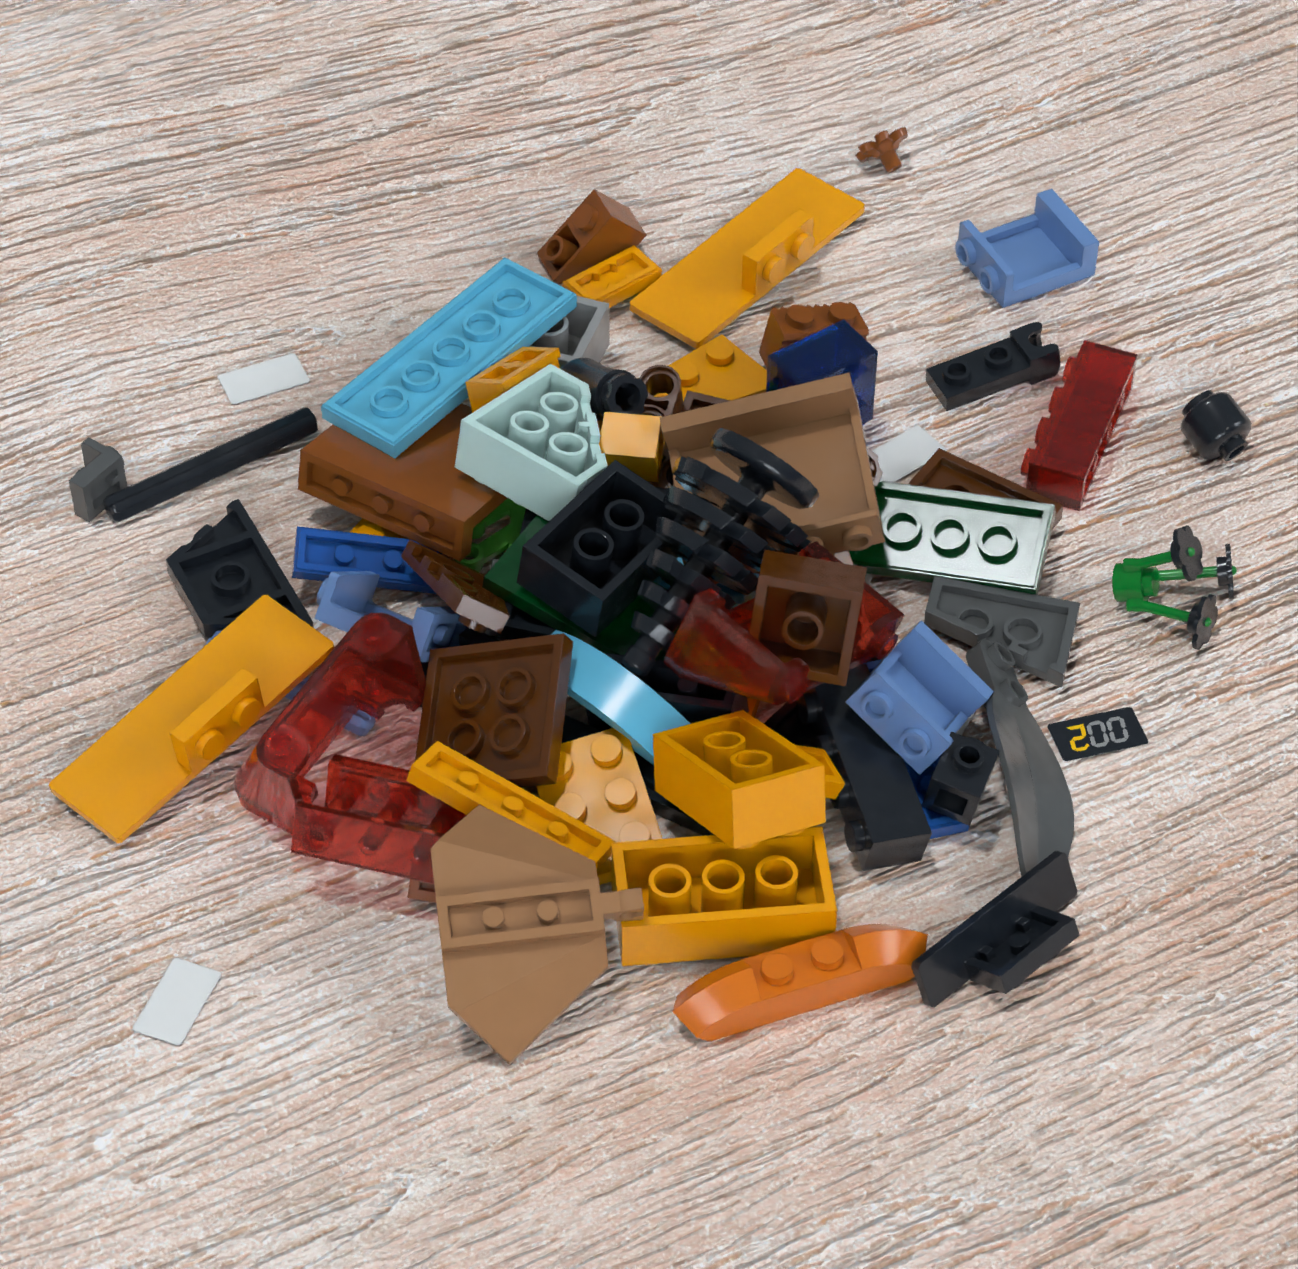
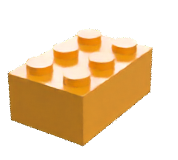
(739, 779)

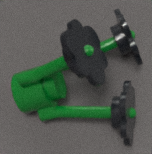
(1138, 580)

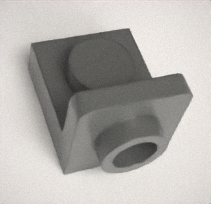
(99, 478)

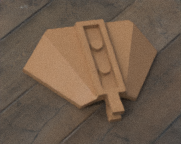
(518, 927)

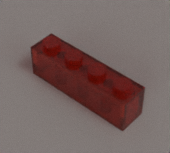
(1079, 423)

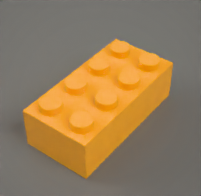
(722, 900)

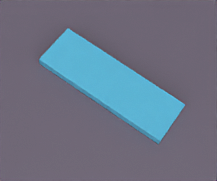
(428, 369)

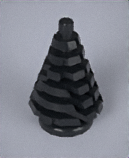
(722, 530)

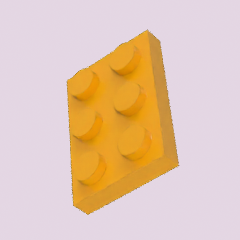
(603, 789)

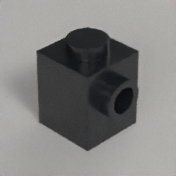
(960, 778)

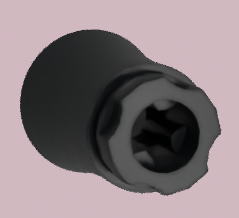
(609, 388)

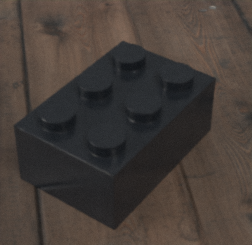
(596, 549)

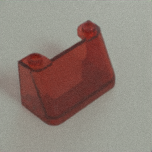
(720, 652)
(366, 672)

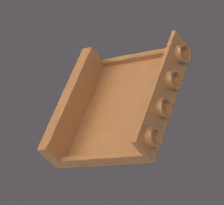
(815, 432)

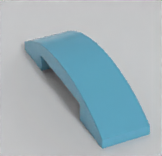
(619, 697)

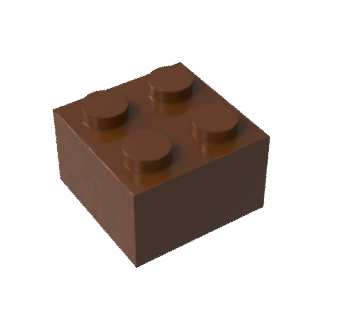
(809, 612)

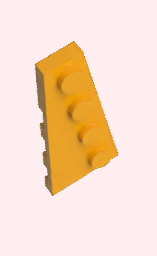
(719, 371)

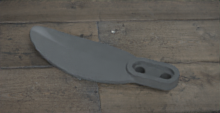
(1032, 773)

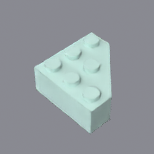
(534, 442)

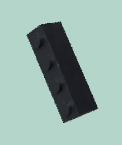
(878, 796)

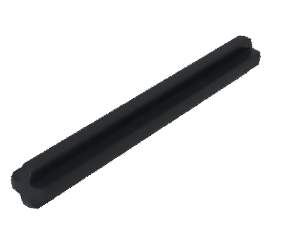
(210, 465)

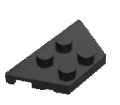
(229, 571)

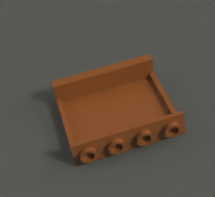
(410, 494)

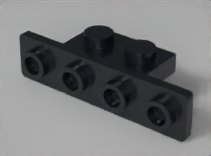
(1004, 937)

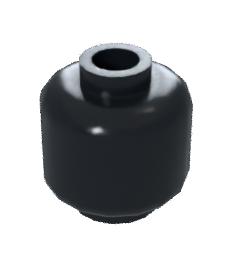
(1215, 425)

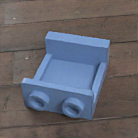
(1029, 253)
(349, 595)
(919, 697)

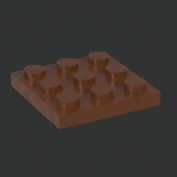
(500, 705)

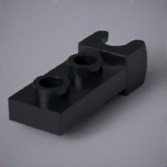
(994, 368)

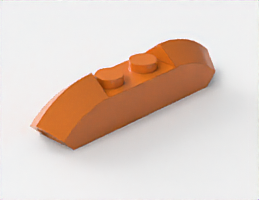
(798, 979)

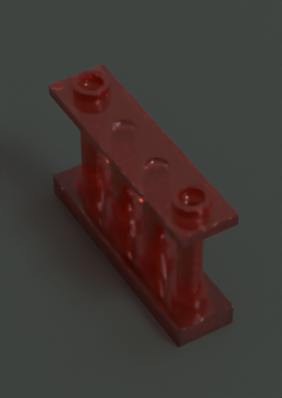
(373, 821)

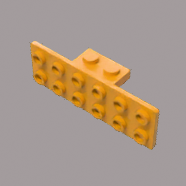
(746, 258)
(191, 718)

